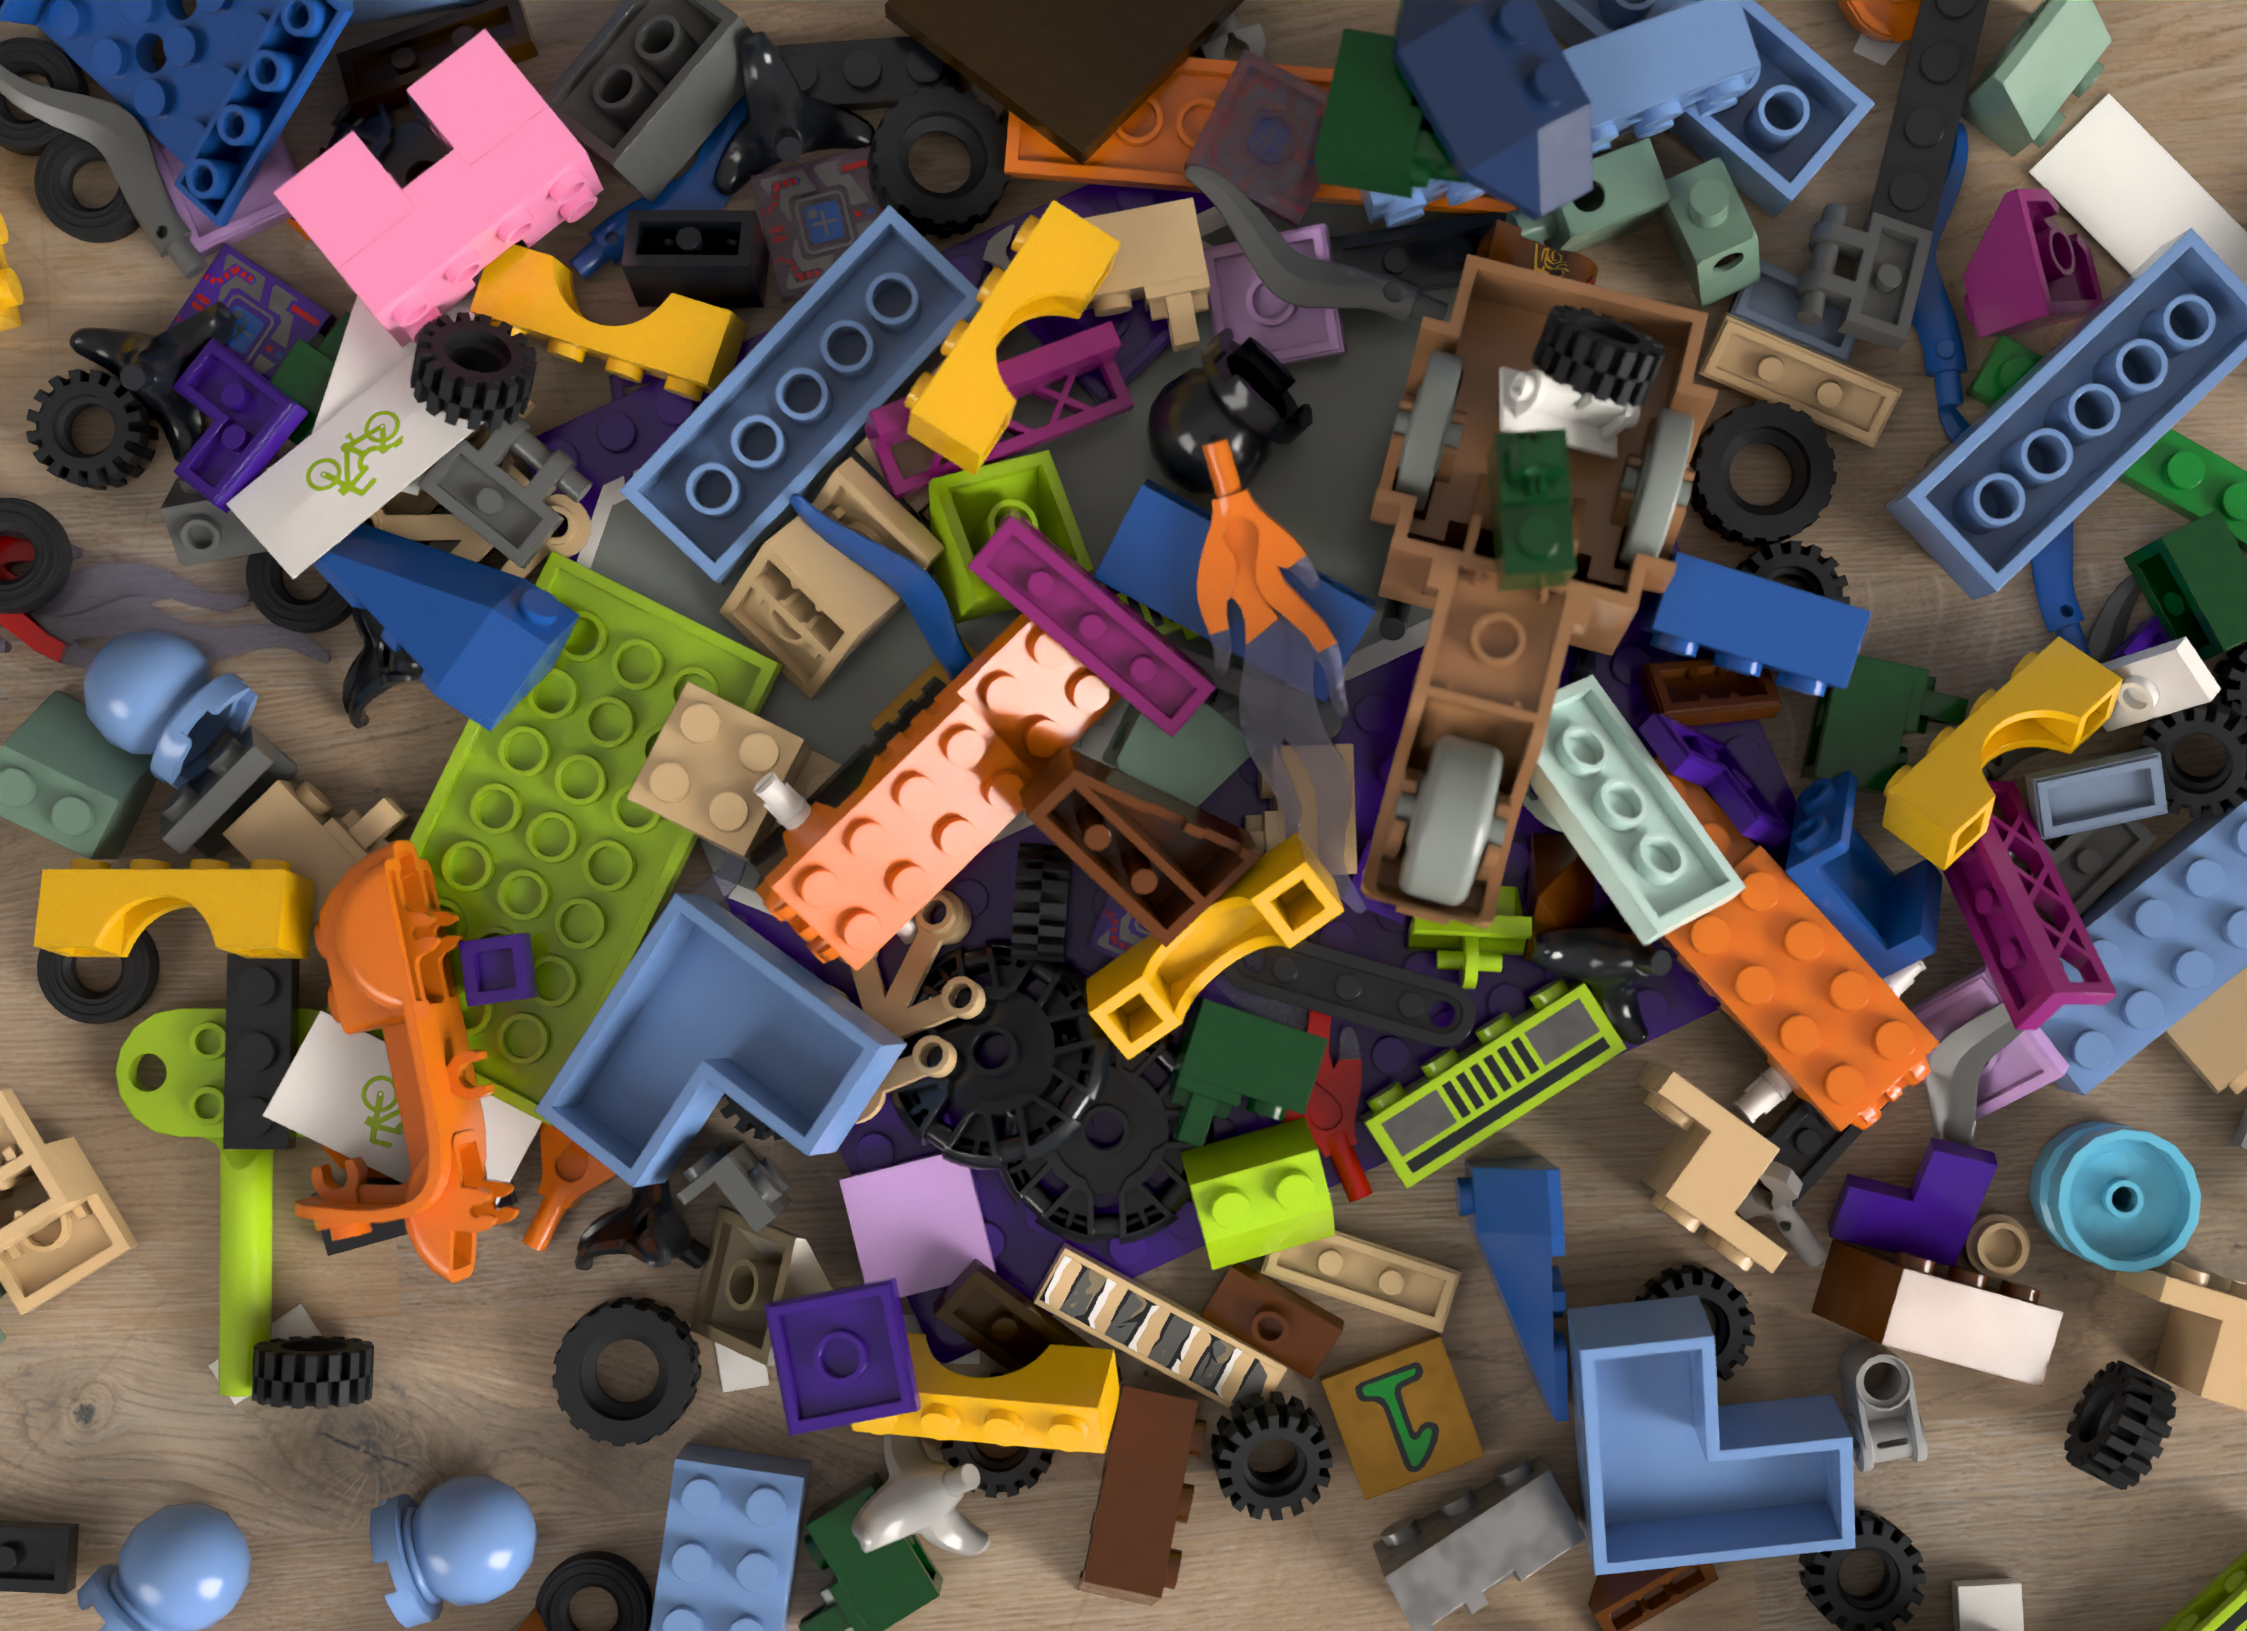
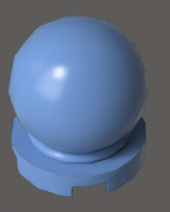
(161, 699)
(458, 1546)
(172, 1573)

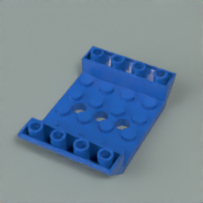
(225, 80)

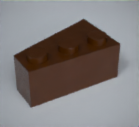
(1142, 1497)

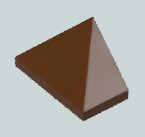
(1557, 886)
(1634, 1597)

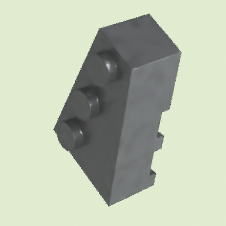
(1477, 1542)

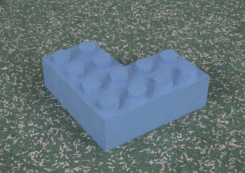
(708, 1016)
(1687, 1479)

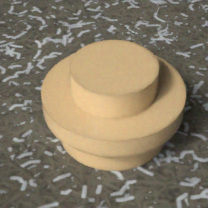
(1997, 1245)

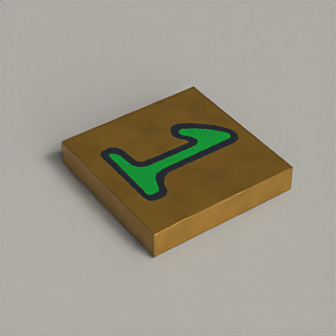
(1402, 1416)

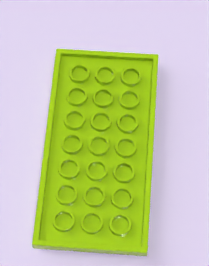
(539, 823)

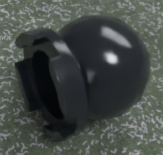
(1233, 397)

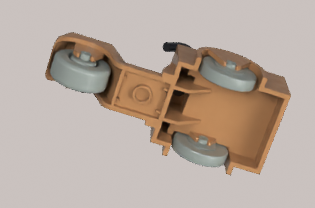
(1495, 653)

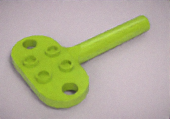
(193, 1106)

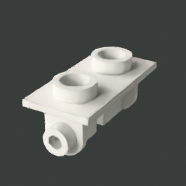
(1539, 403)

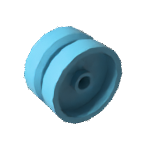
(2115, 1196)

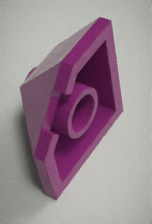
(2028, 270)

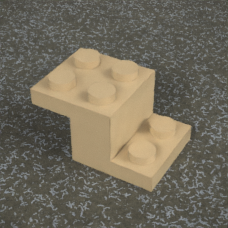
(810, 601)
(709, 765)
(1708, 1168)
(52, 1213)
(2204, 1331)

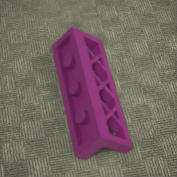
(1022, 376)
(1092, 623)
(2011, 937)

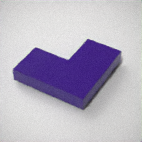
(247, 425)
(1715, 767)
(1923, 1219)

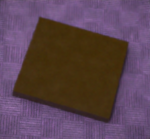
(1064, 63)

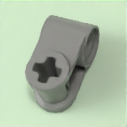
(1884, 1417)

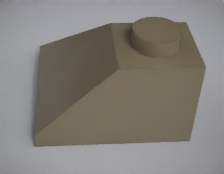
(744, 1275)

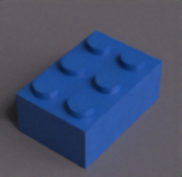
(1755, 626)

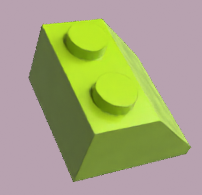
(968, 512)
(1259, 1193)

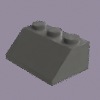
(652, 87)

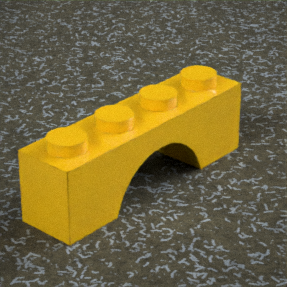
(1053, 274)
(679, 342)
(2048, 703)
(1270, 905)
(106, 909)
(1053, 1403)

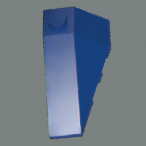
(466, 624)
(1519, 1228)

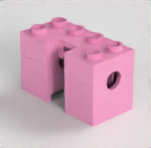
(505, 181)

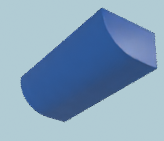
(1158, 565)

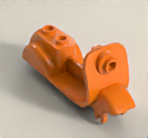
(398, 976)

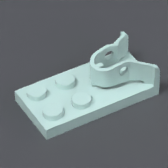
(1625, 816)

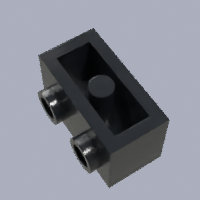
(698, 255)

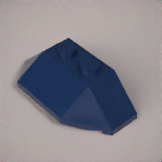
(1499, 98)

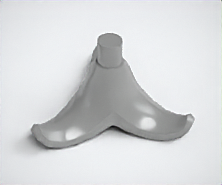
(920, 1500)

